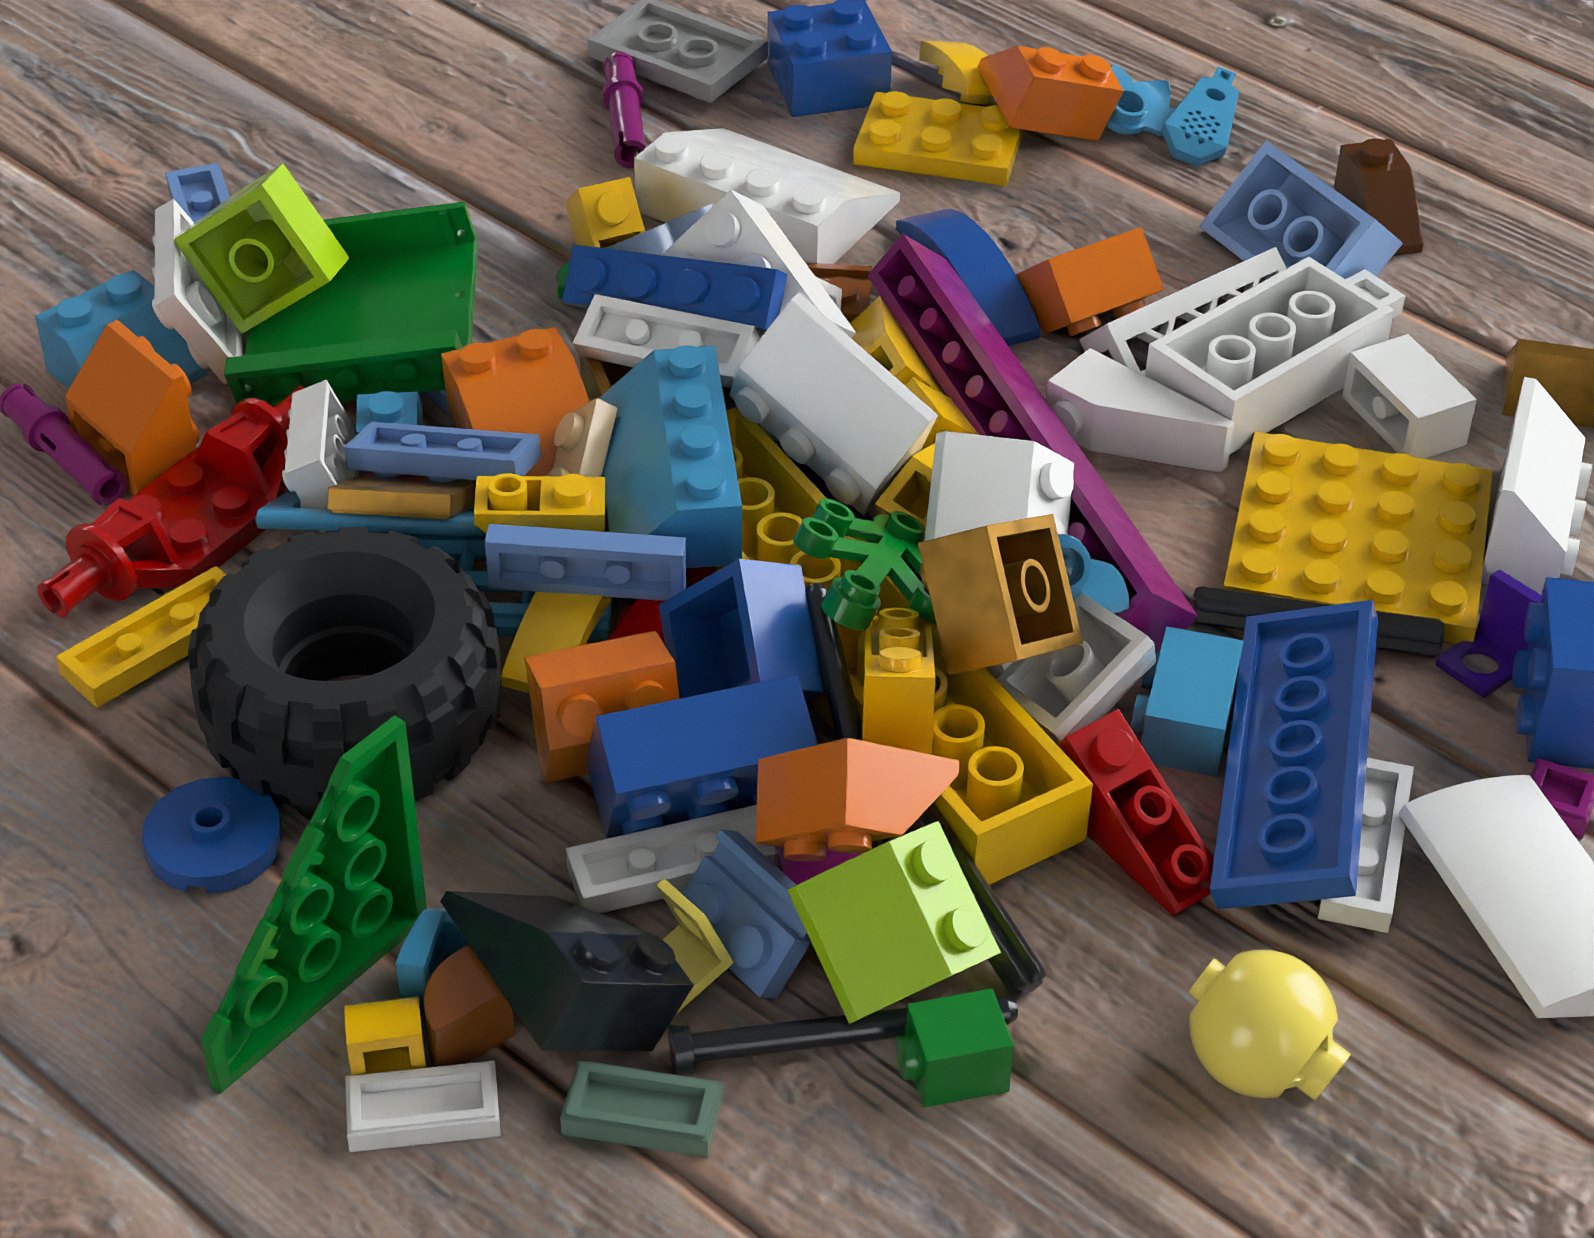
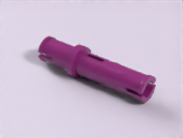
(623, 99)
(49, 431)

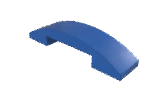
(980, 268)

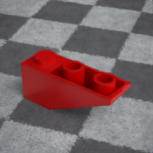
(1138, 816)

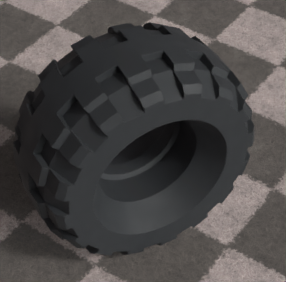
(331, 612)

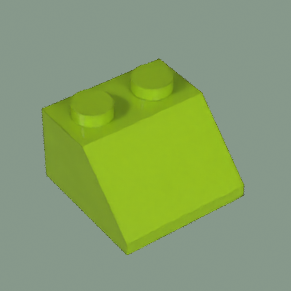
(262, 249)
(893, 921)

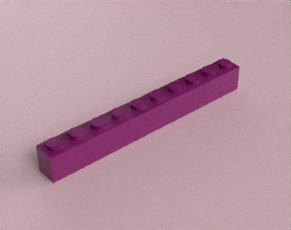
(1003, 402)

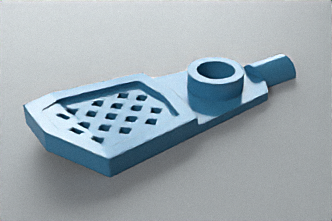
(1203, 120)

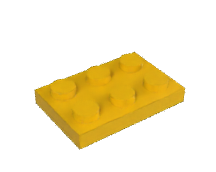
(937, 139)

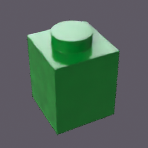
(956, 1048)

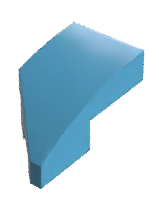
(425, 948)

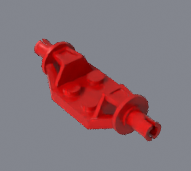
(184, 518)

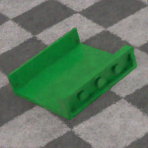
(379, 318)

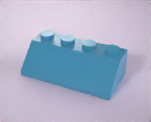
(674, 456)

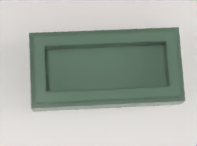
(642, 1108)

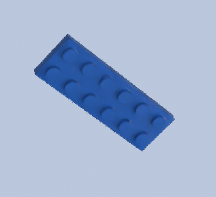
(1297, 758)

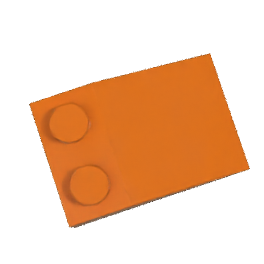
(515, 387)

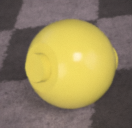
(1265, 1025)

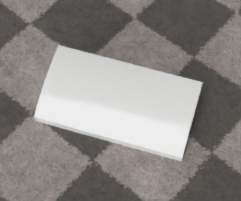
(1518, 883)

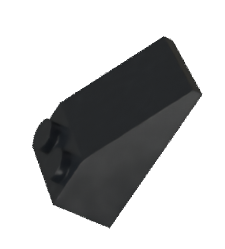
(572, 971)

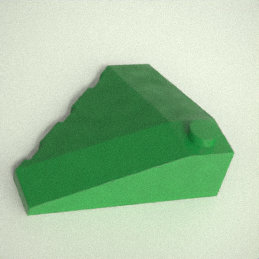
(336, 911)

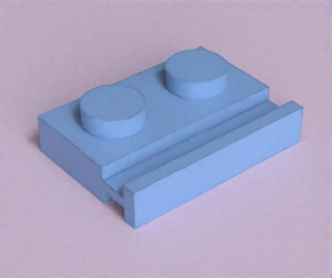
(750, 913)

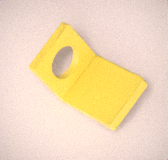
(694, 942)

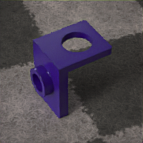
(1497, 635)

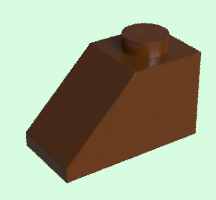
(1382, 185)

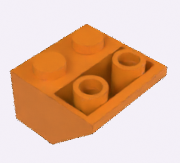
(132, 407)

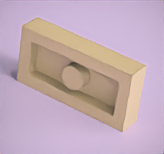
(584, 440)

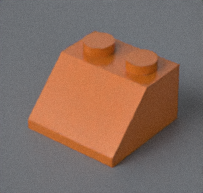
(1052, 90)
(1092, 281)
(587, 682)
(844, 796)

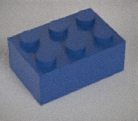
(692, 753)

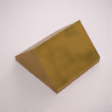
(1561, 370)

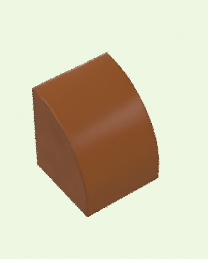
(464, 1010)

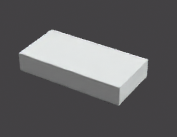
(422, 1106)

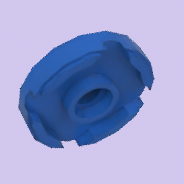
(211, 835)

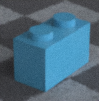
(1188, 700)

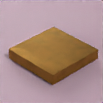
(402, 496)

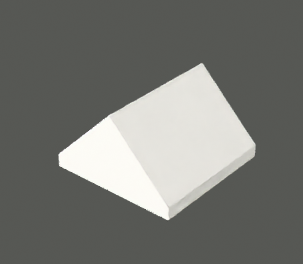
(1081, 681)

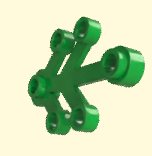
(890, 553)

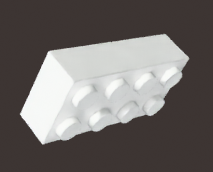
(316, 445)

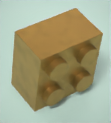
(999, 593)

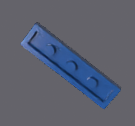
(681, 284)

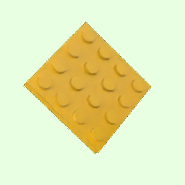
(1362, 528)

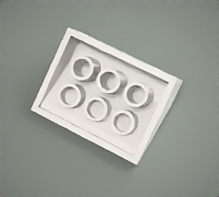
(810, 202)

